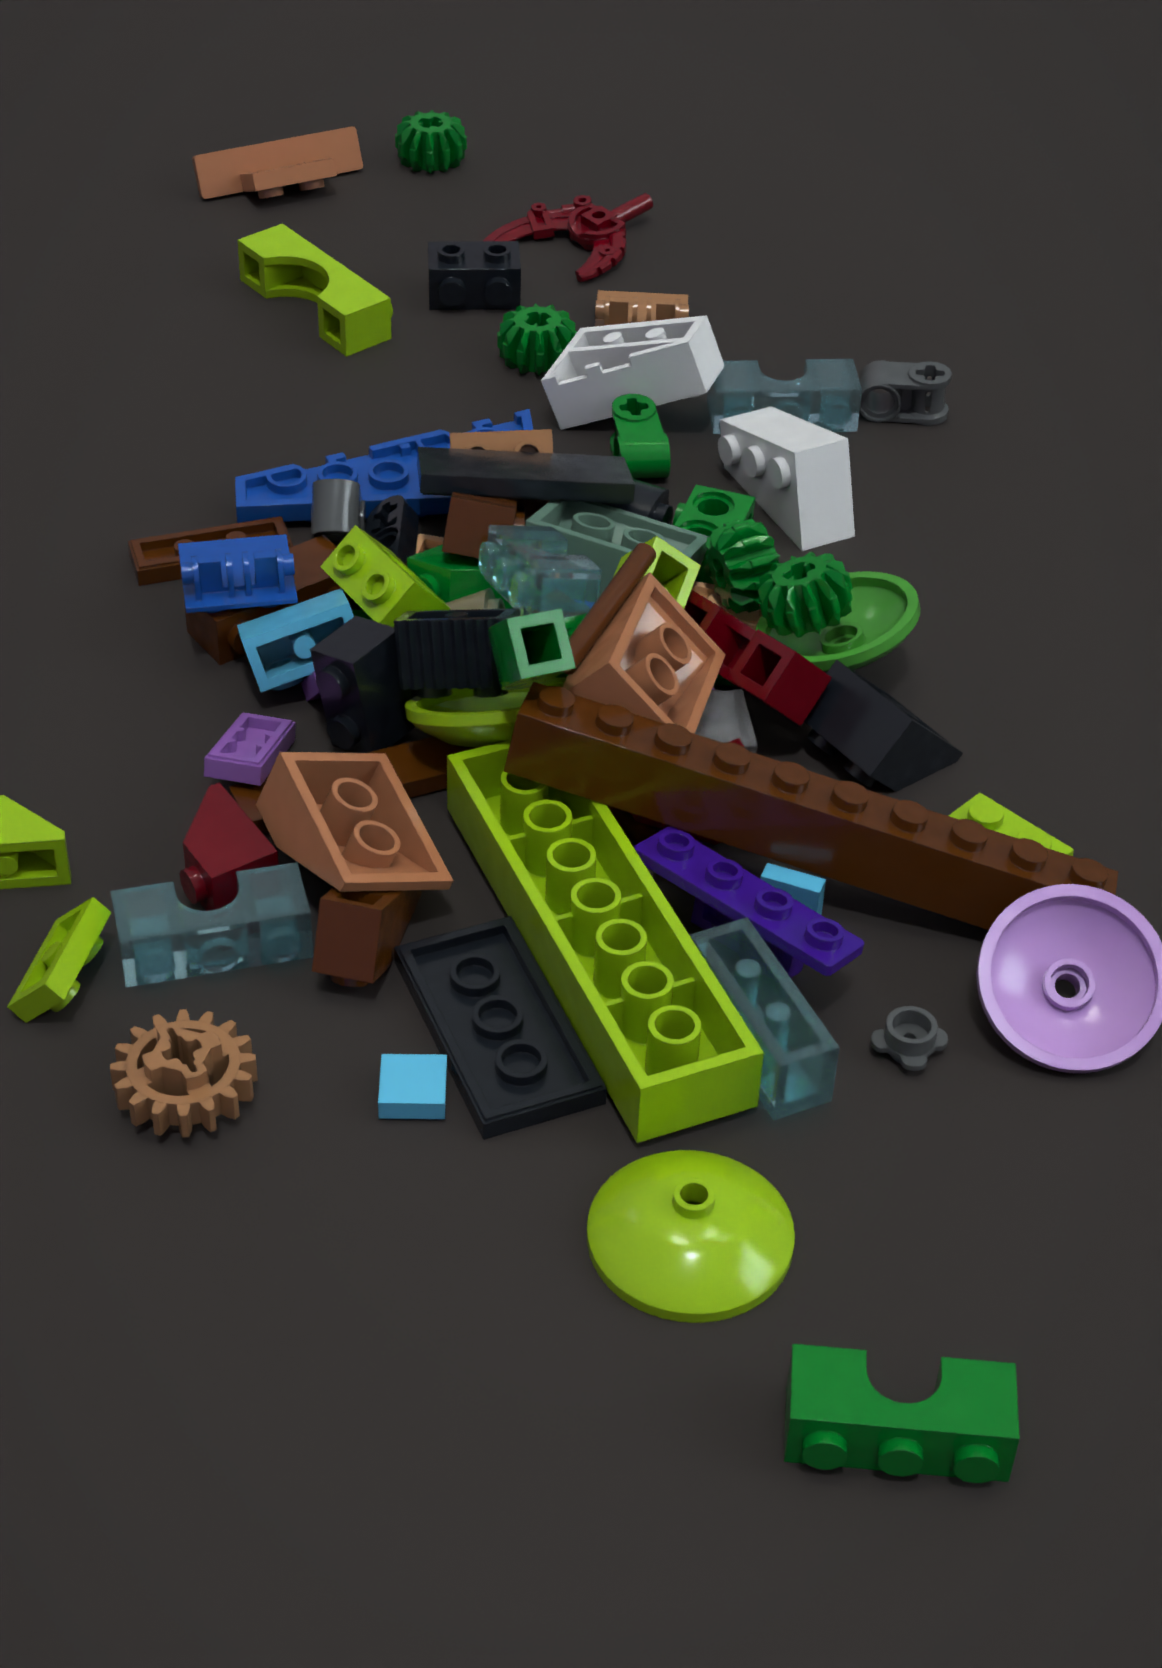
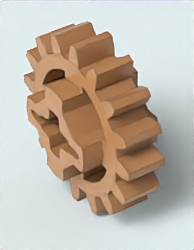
(184, 1073)

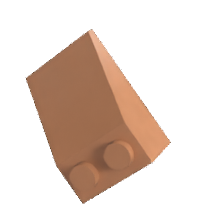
(651, 660)
(350, 822)

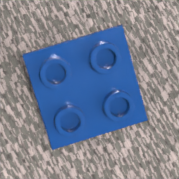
(237, 573)

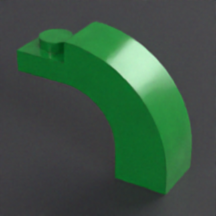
(533, 648)

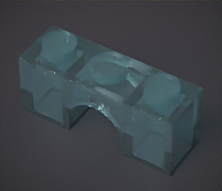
(824, 396)
(536, 573)
(169, 941)

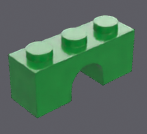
(844, 1422)

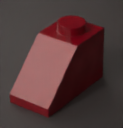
(217, 846)

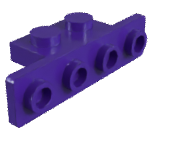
(731, 893)

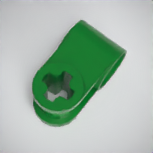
(640, 437)

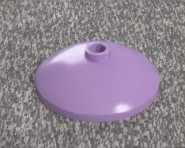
(1094, 945)

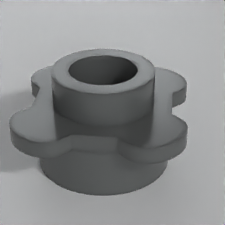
(910, 1037)

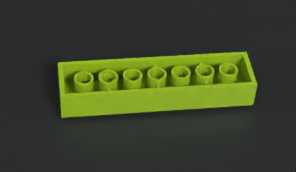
(607, 947)

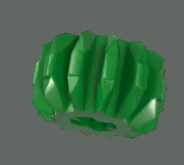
(431, 141)
(534, 337)
(736, 561)
(805, 594)

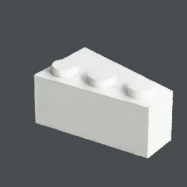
(647, 358)
(793, 473)

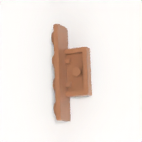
(278, 163)

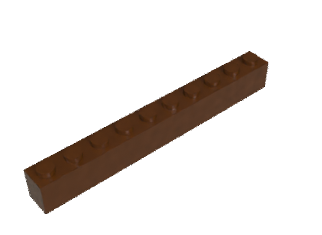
(783, 810)

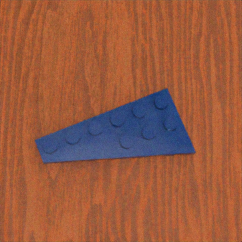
(383, 473)

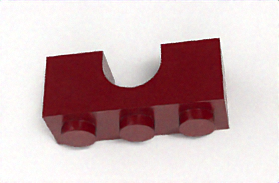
(760, 662)

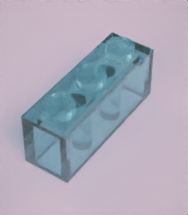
(796, 1045)

